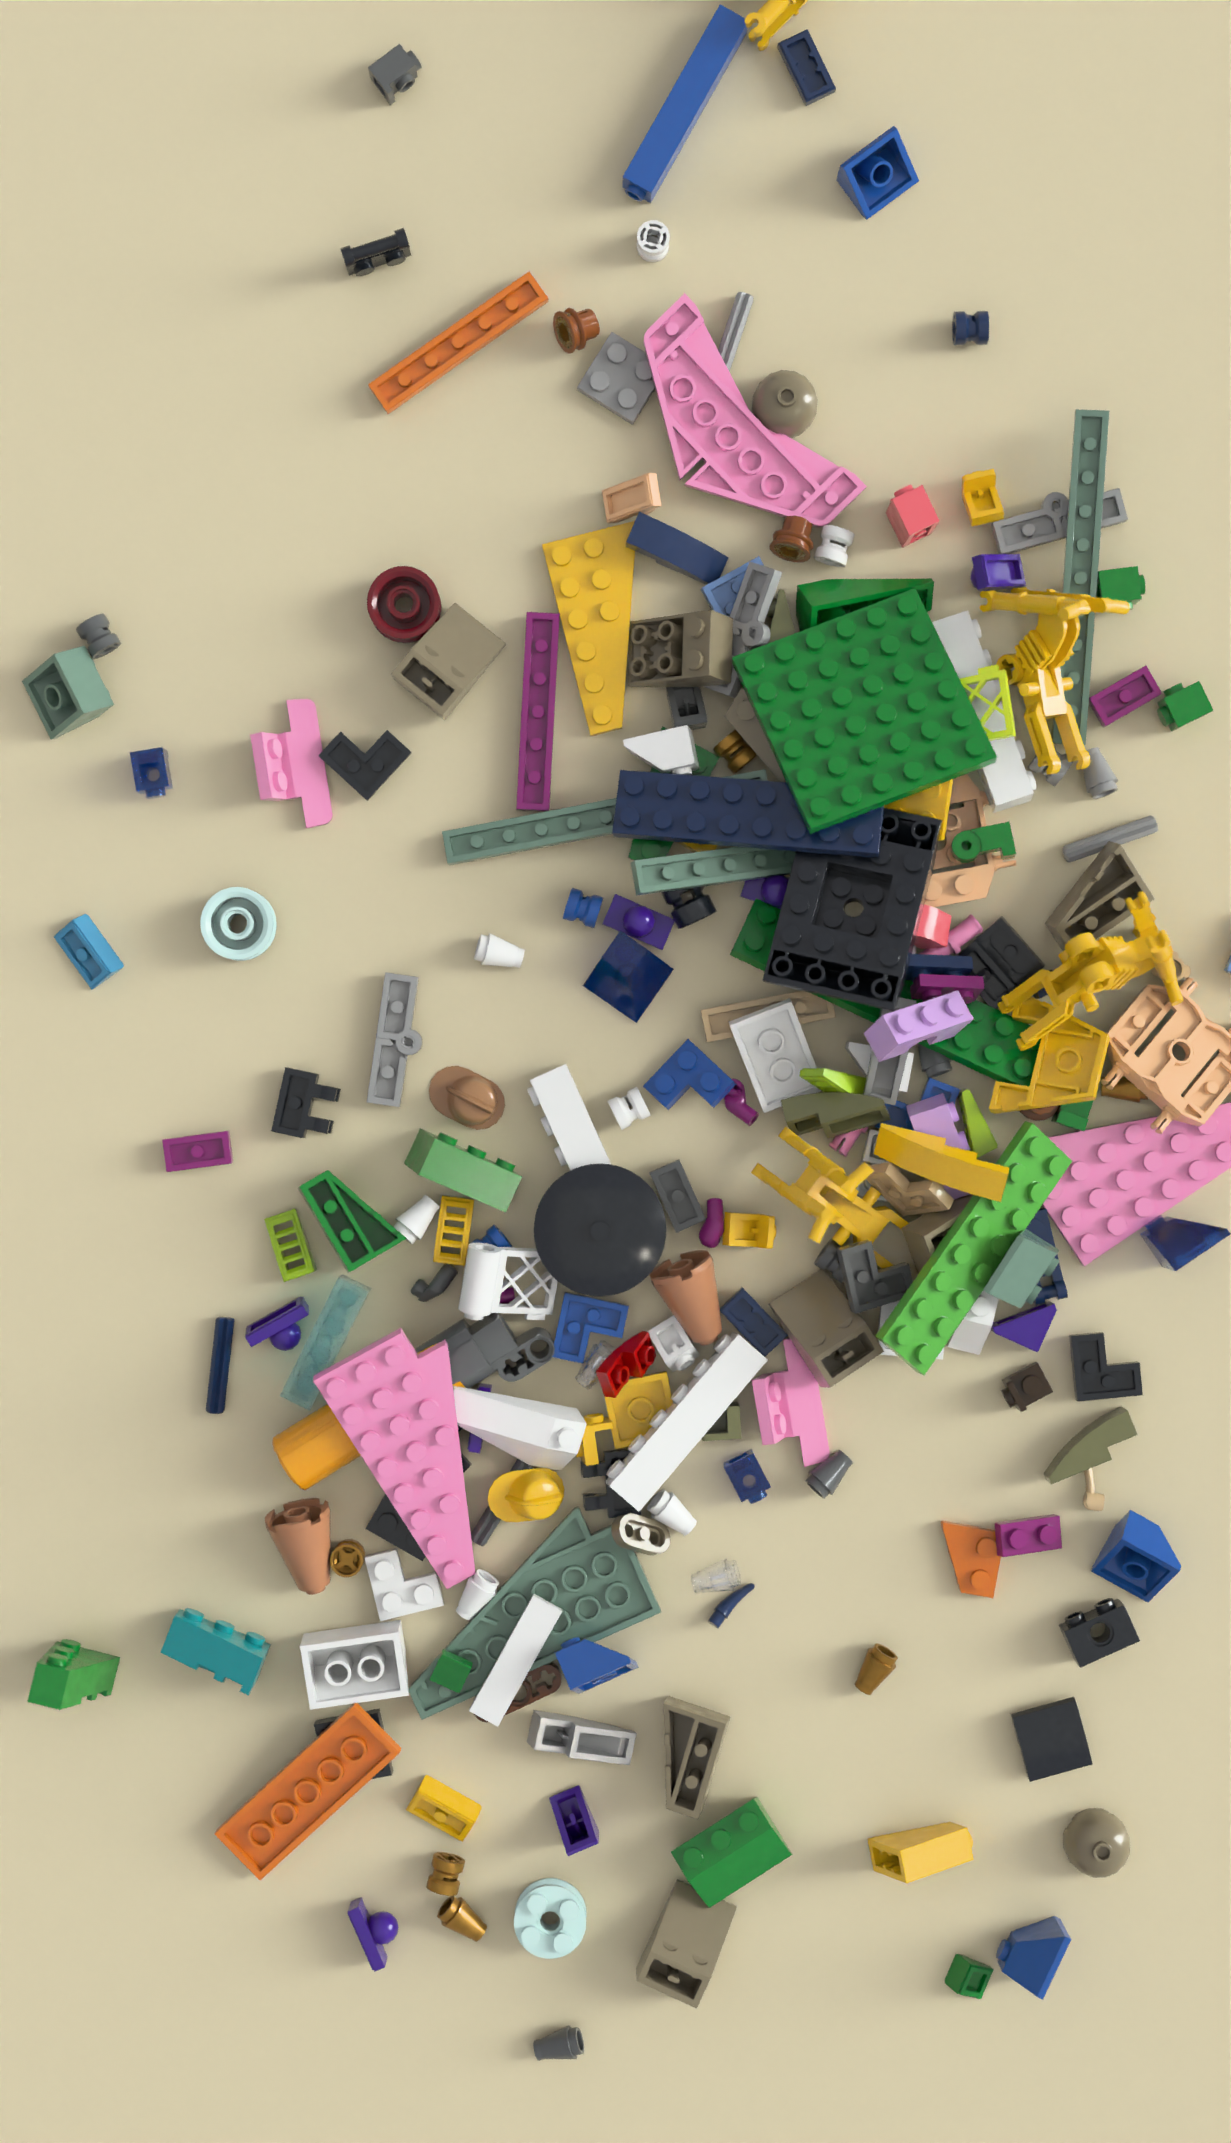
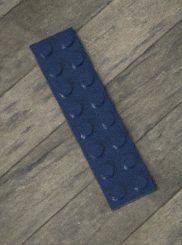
(732, 815)

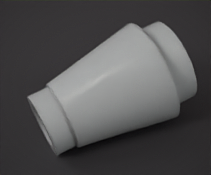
(1099, 776)

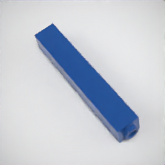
(684, 105)

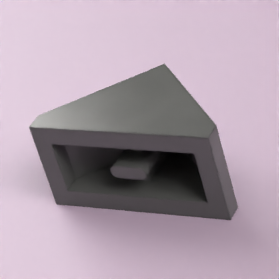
(686, 707)

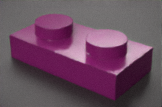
(1124, 696)
(932, 986)
(197, 1151)
(1028, 1535)

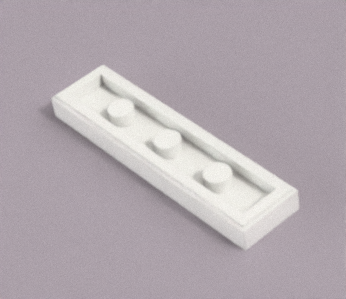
(515, 1660)

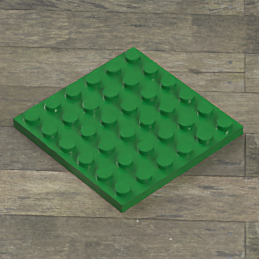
(863, 710)

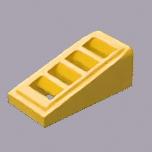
(449, 1258)

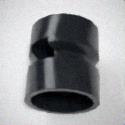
(692, 910)

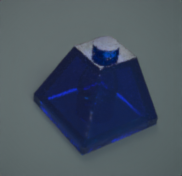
(628, 976)
(1180, 1240)

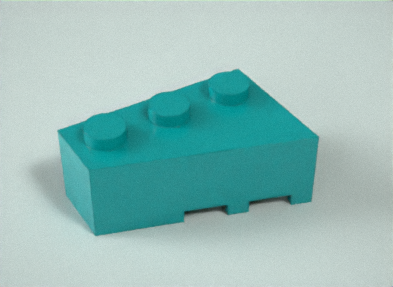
(216, 1648)

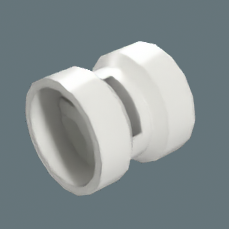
(651, 247)
(834, 546)
(621, 1109)

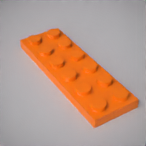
(308, 1791)

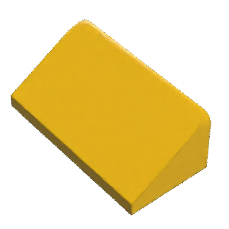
(444, 1808)

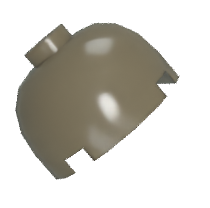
(785, 403)
(1096, 1843)

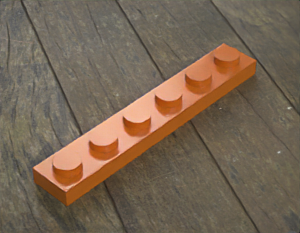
(458, 342)

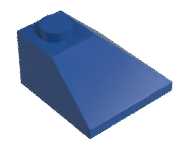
(1137, 1557)
(591, 1664)
(1034, 1954)

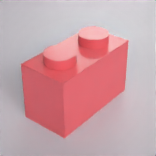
(911, 515)

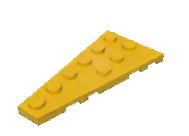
(594, 597)

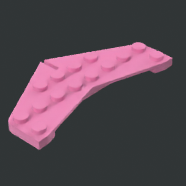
(712, 423)

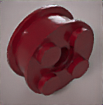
(399, 583)

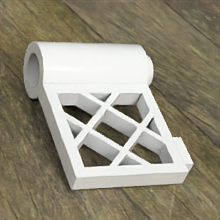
(485, 1283)

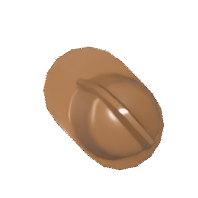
(466, 1097)

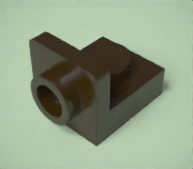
(1025, 1387)

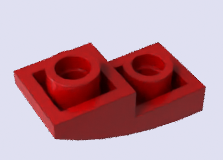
(627, 1360)

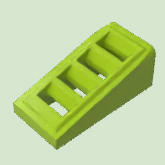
(833, 1081)
(977, 1131)
(309, 1266)

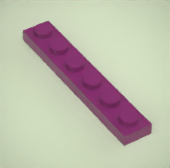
(538, 711)

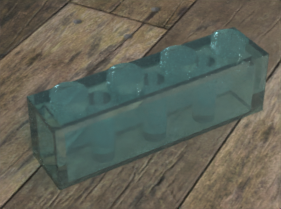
(325, 1340)

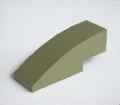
(833, 1112)
(1090, 1445)

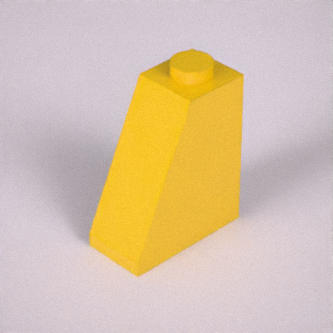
(920, 1851)

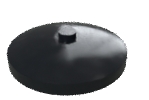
(600, 1229)

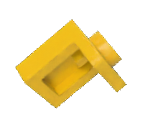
(981, 497)
(749, 1230)
(588, 1446)

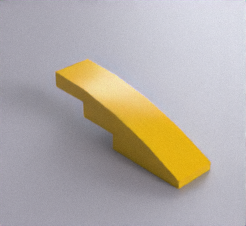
(941, 1163)

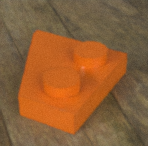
(973, 1557)

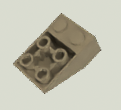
(681, 650)
(448, 661)
(825, 1329)
(685, 1945)

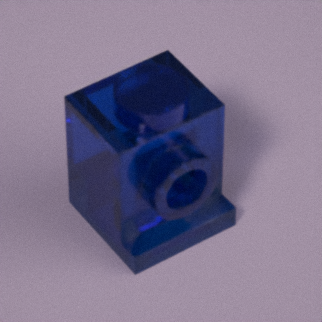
(146, 761)
(745, 1465)

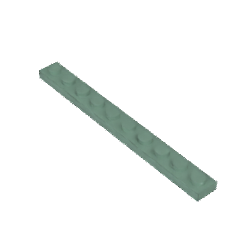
(1083, 549)
(539, 829)

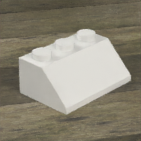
(355, 1664)

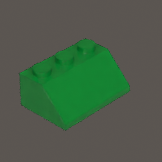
(731, 1852)

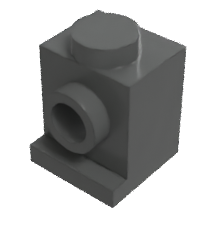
(394, 72)

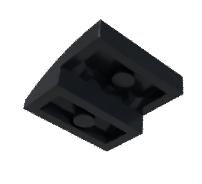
(1002, 960)
(1051, 1739)

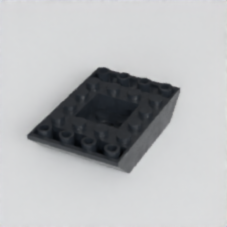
(864, 955)

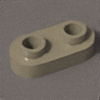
(633, 1533)

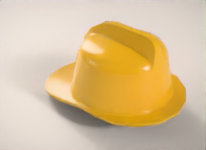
(526, 1495)

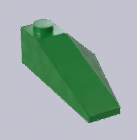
(836, 597)

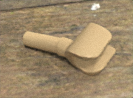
(1092, 1500)

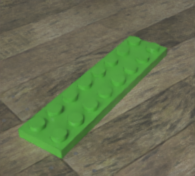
(972, 1251)

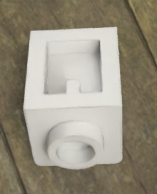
(673, 1344)

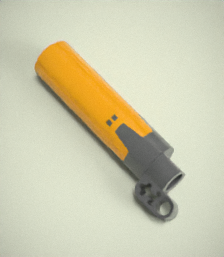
(319, 1442)

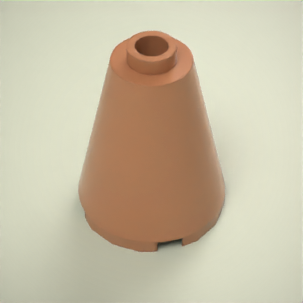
(691, 1294)
(303, 1542)

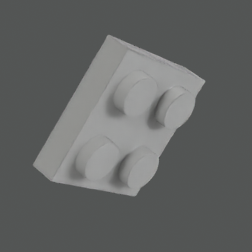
(619, 379)

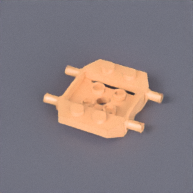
(969, 882)
(1157, 1070)

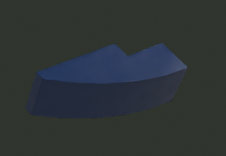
(675, 549)

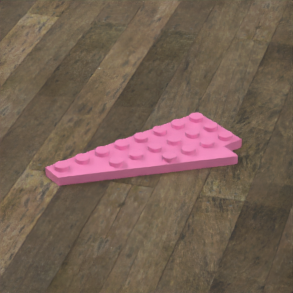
(1131, 1176)
(406, 1430)

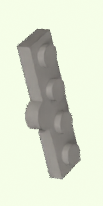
(1050, 522)
(749, 617)
(393, 1039)

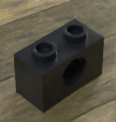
(1117, 1635)

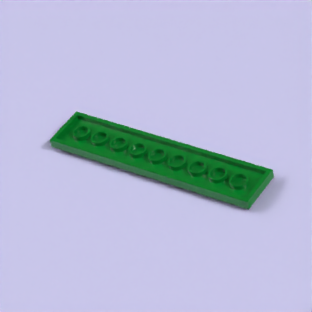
(982, 1045)

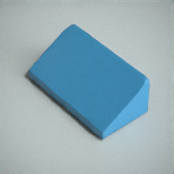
(88, 951)

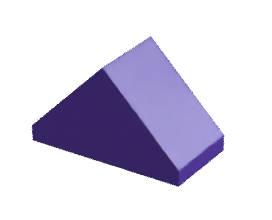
(1028, 1326)
(574, 1820)

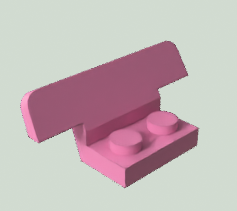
(290, 764)
(791, 1407)

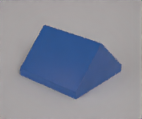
(877, 173)

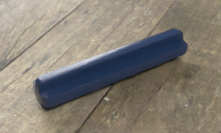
(219, 1365)

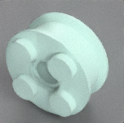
(217, 918)
(546, 1939)

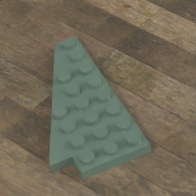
(575, 1570)

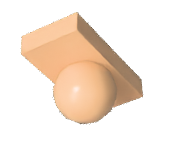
(631, 498)

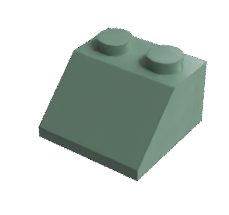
(67, 691)
(1022, 1269)

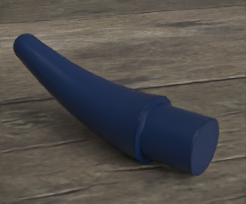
(725, 1607)

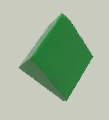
(451, 1671)
(968, 1976)

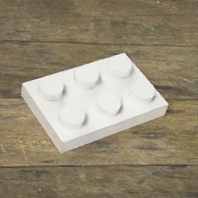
(774, 1053)

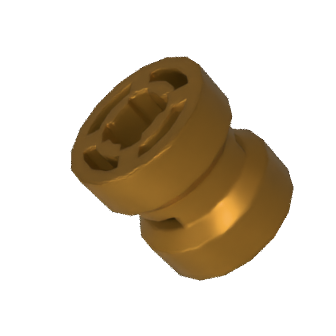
(729, 746)
(346, 1563)
(445, 1873)

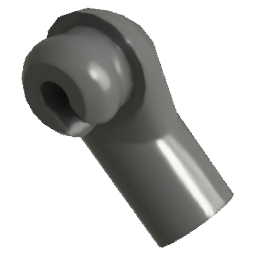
(437, 1285)

